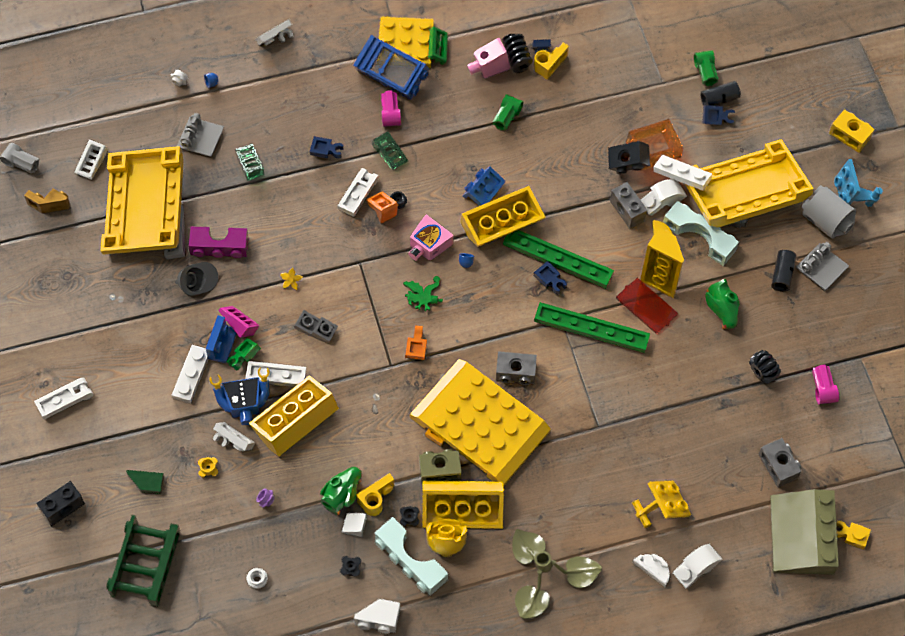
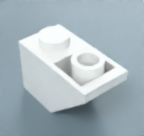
(379, 615)

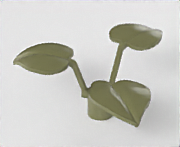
(529, 547)

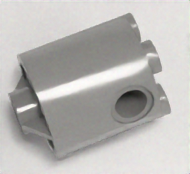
(829, 212)

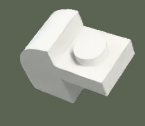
(662, 194)
(696, 564)

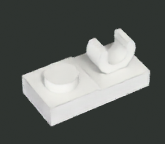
(267, 37)
(229, 434)

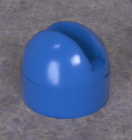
(211, 79)
(466, 260)

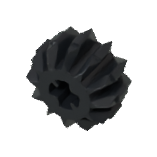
(764, 366)

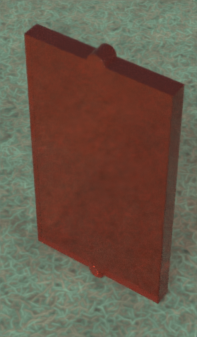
(646, 305)

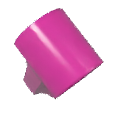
(390, 110)
(825, 389)

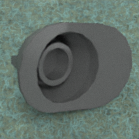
(197, 278)

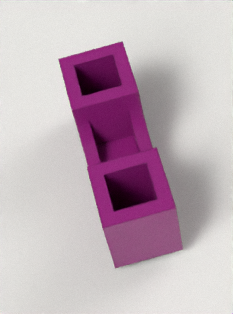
(233, 245)

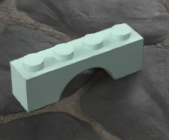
(682, 219)
(427, 574)

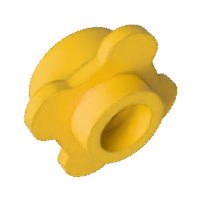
(204, 462)

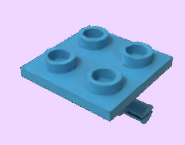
(849, 188)

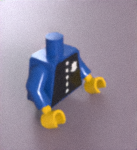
(243, 396)

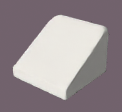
(354, 524)

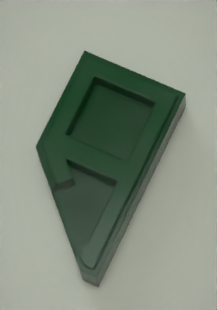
(147, 481)

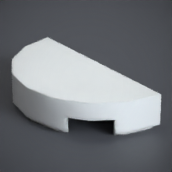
(653, 566)

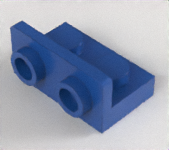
(484, 187)
(220, 341)

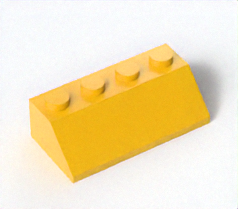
(501, 216)
(662, 263)
(294, 415)
(470, 502)

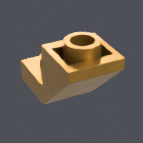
(53, 201)

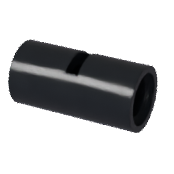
(720, 94)
(783, 270)

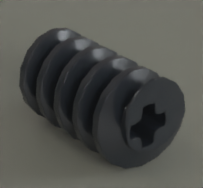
(517, 52)

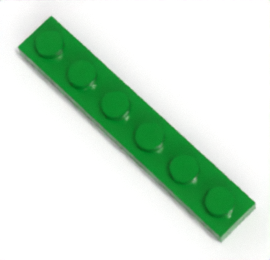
(559, 258)
(592, 327)

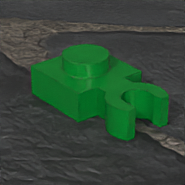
(244, 352)

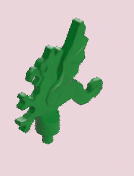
(420, 297)

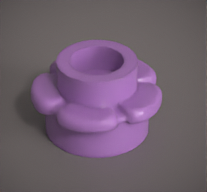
(265, 498)

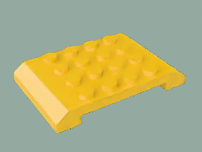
(751, 185)
(143, 200)
(481, 421)

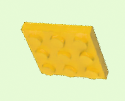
(408, 36)

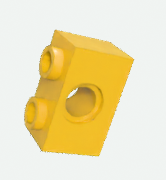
(854, 139)

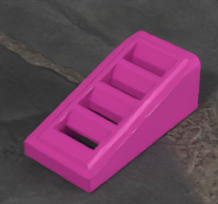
(239, 321)

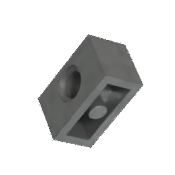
(628, 205)
(524, 362)
(780, 473)

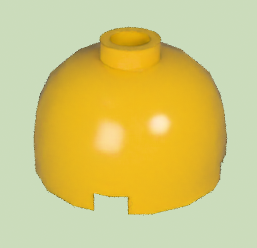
(446, 537)

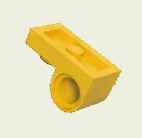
(551, 61)
(373, 493)

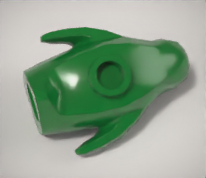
(723, 303)
(341, 490)

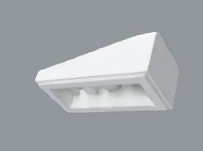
(85, 157)

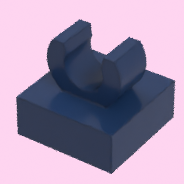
(541, 44)

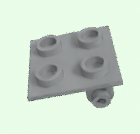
(200, 136)
(822, 265)

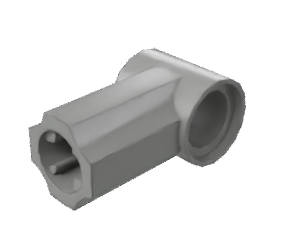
(15, 156)

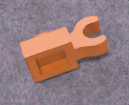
(416, 346)

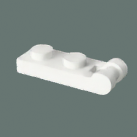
(357, 192)
(63, 398)

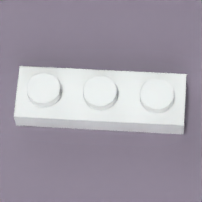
(682, 172)
(190, 374)
(279, 374)

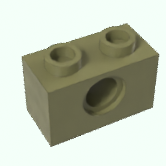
(449, 472)

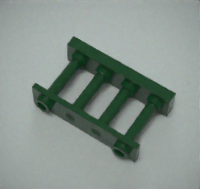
(159, 574)

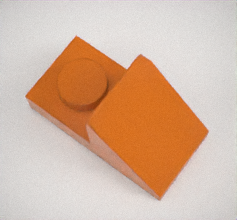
(383, 205)

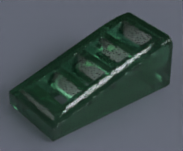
(376, 143)
(252, 172)

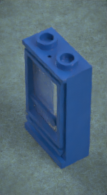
(391, 67)

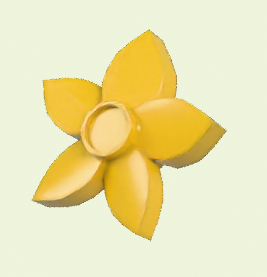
(291, 278)

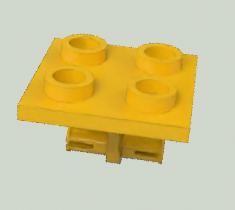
(667, 498)

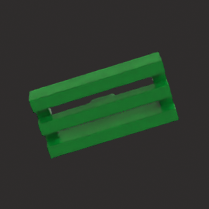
(435, 44)

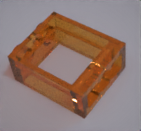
(665, 127)

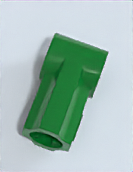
(706, 64)
(508, 110)

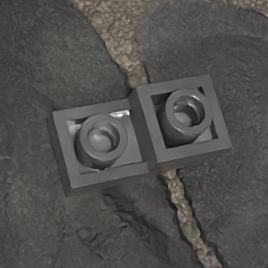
(315, 327)

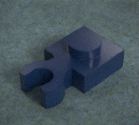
(715, 115)
(323, 147)
(548, 275)

